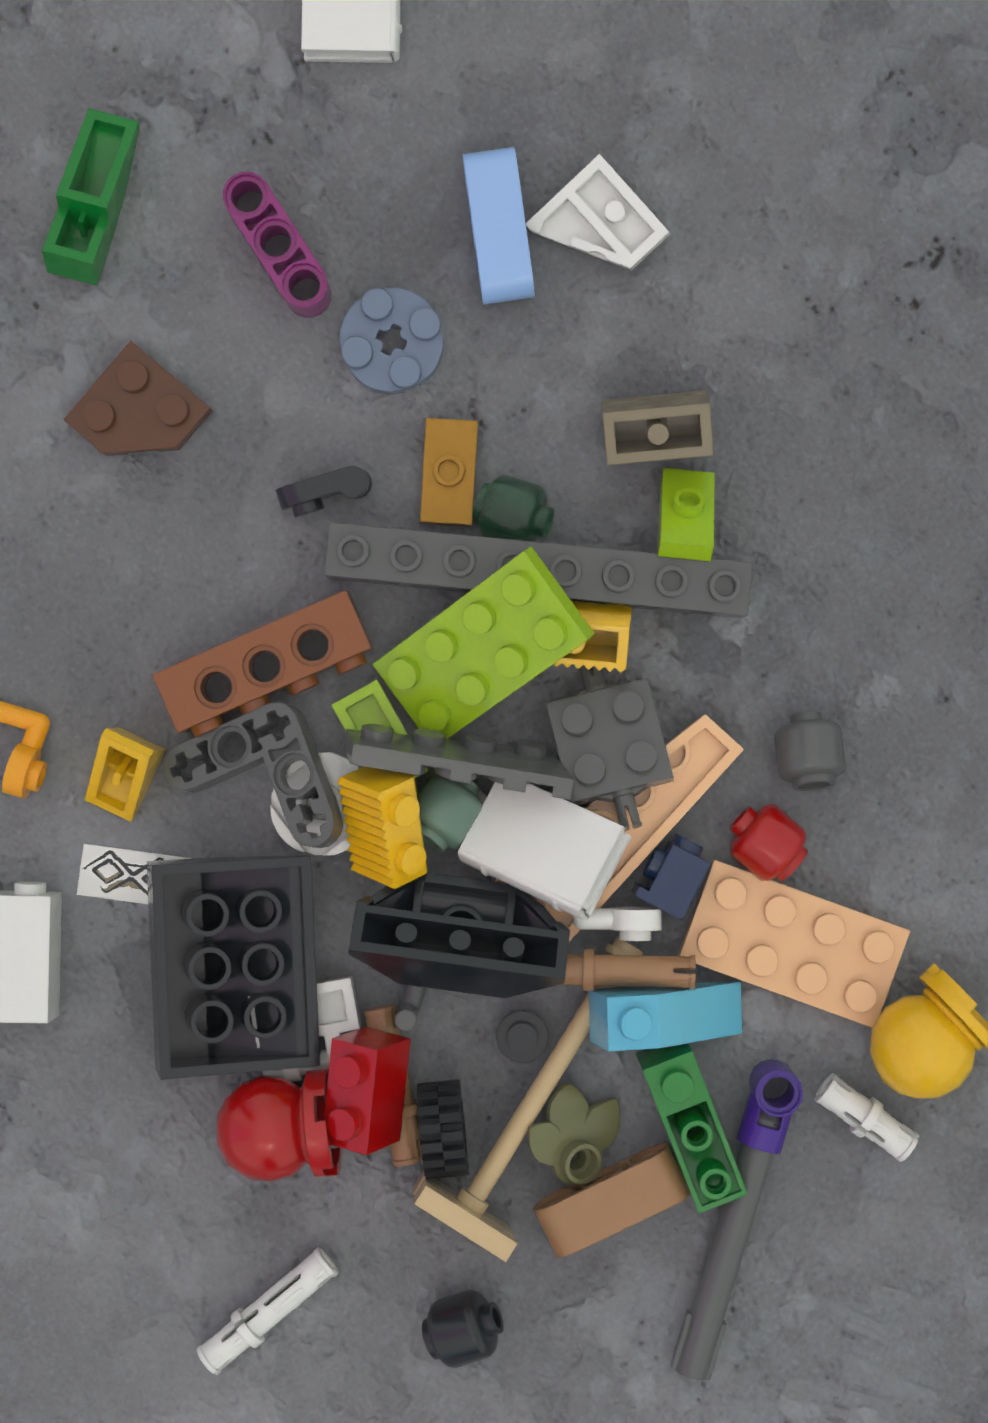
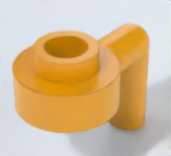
(24, 768)

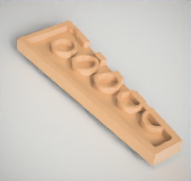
(696, 760)

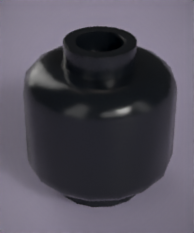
(462, 1328)

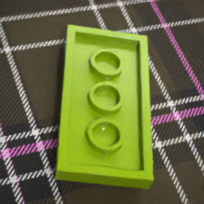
(484, 646)

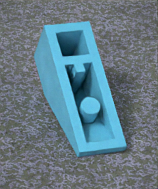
(663, 1016)

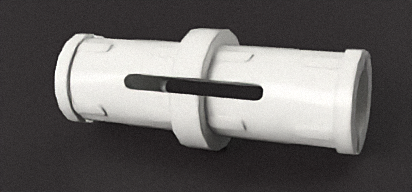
(866, 1117)

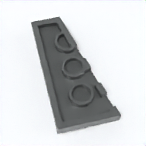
(459, 759)

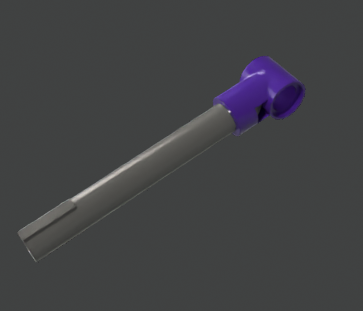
(761, 1136)

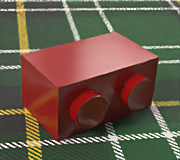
(366, 1089)

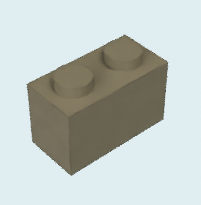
(657, 427)

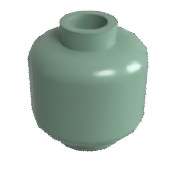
(447, 812)

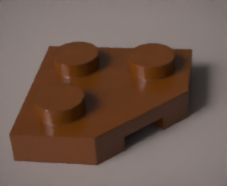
(137, 408)

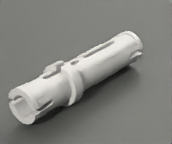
(250, 1325)

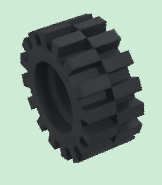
(442, 1129)

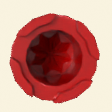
(276, 1127)

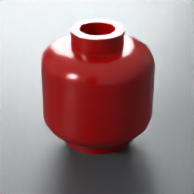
(768, 842)

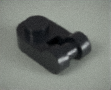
(307, 494)

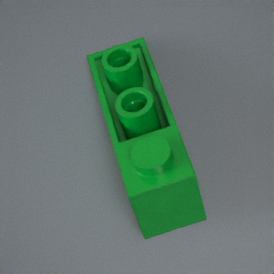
(692, 1125)

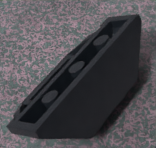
(460, 937)

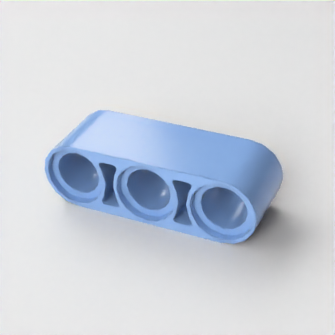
(498, 225)

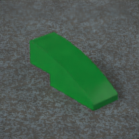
(91, 197)

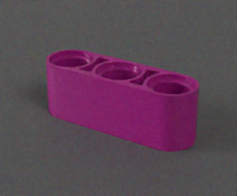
(261, 226)

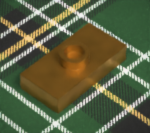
(449, 472)

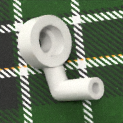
(631, 921)

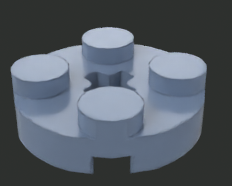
(380, 312)

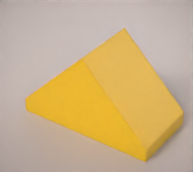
(122, 772)

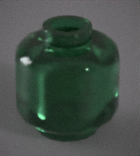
(513, 510)

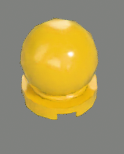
(928, 1040)

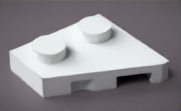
(600, 218)

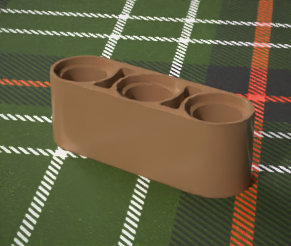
(612, 1200)

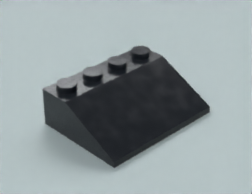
(228, 935)

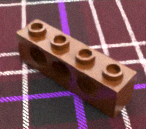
(186, 682)

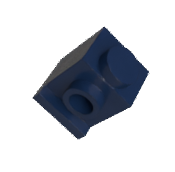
(673, 876)

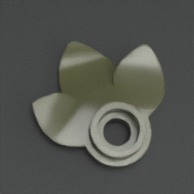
(574, 1129)

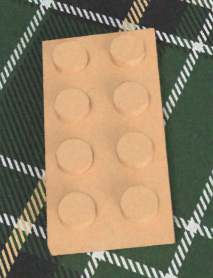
(794, 943)

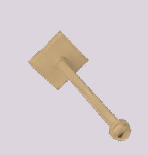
(467, 1208)

